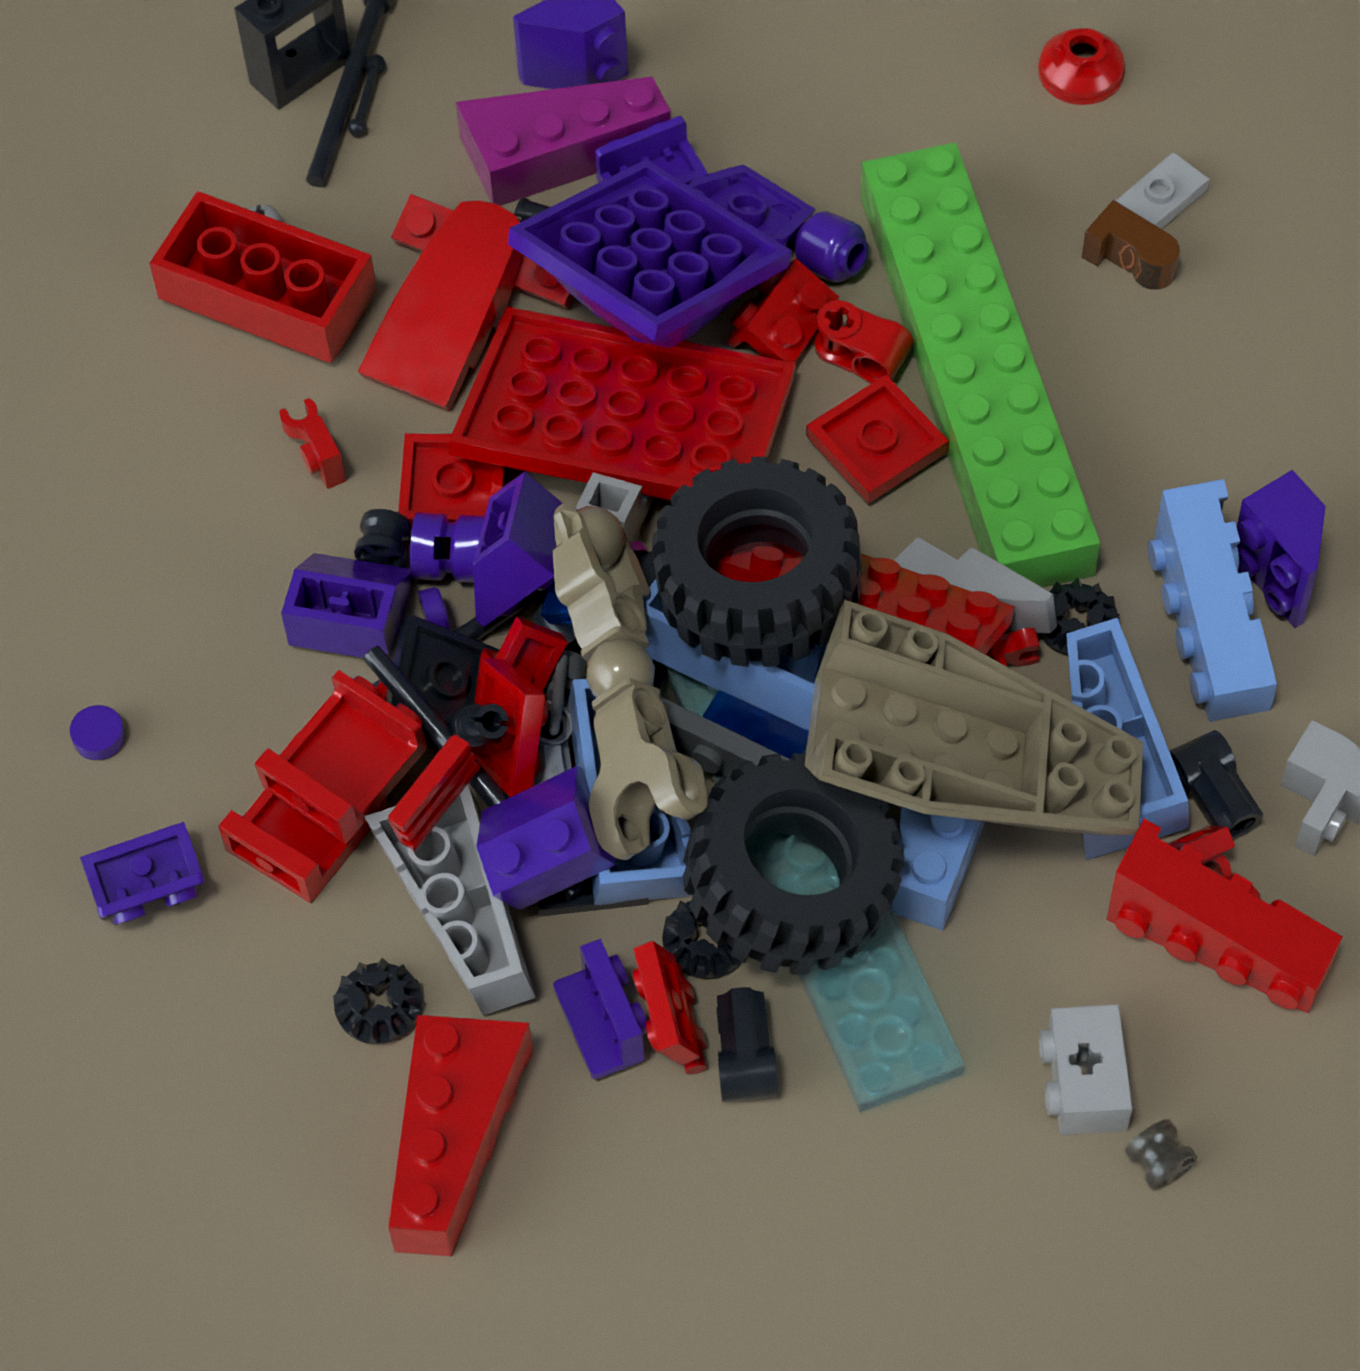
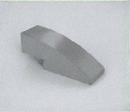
(981, 573)

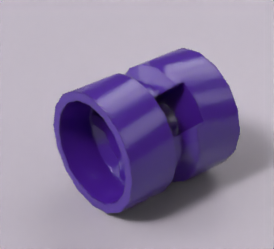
(427, 546)

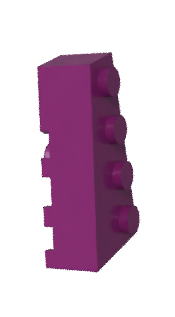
(551, 135)

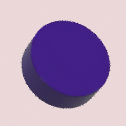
(433, 606)
(97, 732)

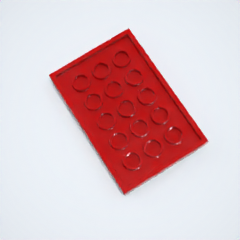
(591, 400)

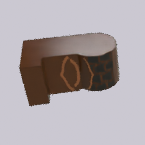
(1132, 245)

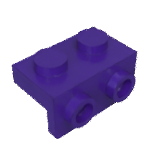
(661, 144)
(143, 872)
(599, 1013)

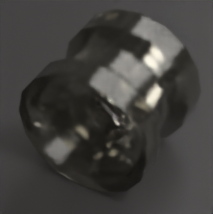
(1161, 1154)

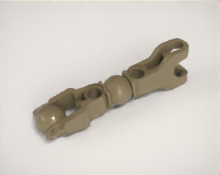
(639, 761)

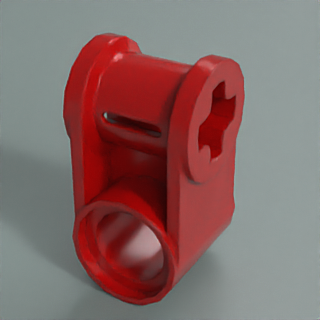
(865, 345)

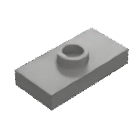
(1165, 191)

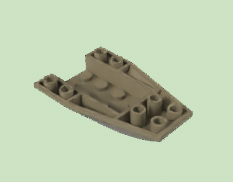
(963, 735)

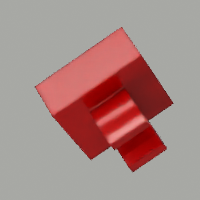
(1211, 842)

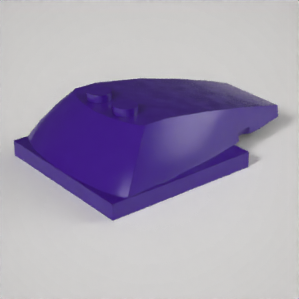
(661, 251)

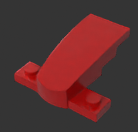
(451, 297)

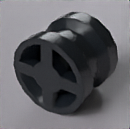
(383, 537)

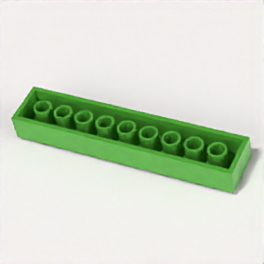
(978, 367)

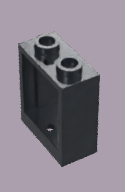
(302, 62)

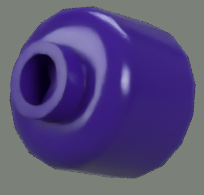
(831, 246)

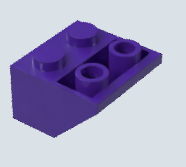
(1282, 543)
(514, 548)
(345, 605)

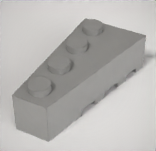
(458, 905)

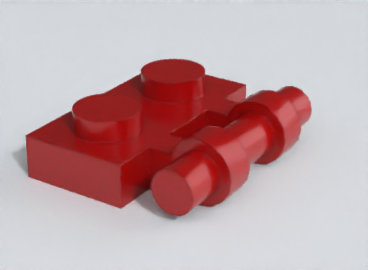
(669, 1003)

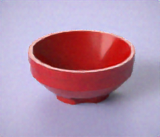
(1079, 78)

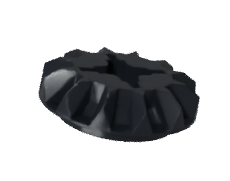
(1082, 597)
(699, 957)
(380, 1023)

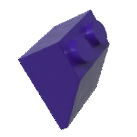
(571, 43)
(540, 841)

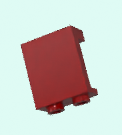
(345, 757)
(288, 845)

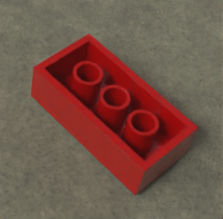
(264, 276)

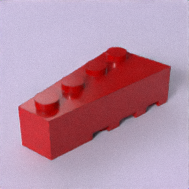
(1219, 921)
(454, 1106)

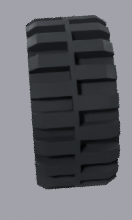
(749, 506)
(767, 920)

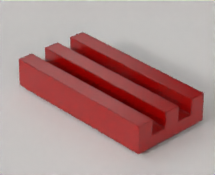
(433, 792)

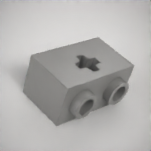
(1092, 1039)

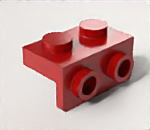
(782, 314)

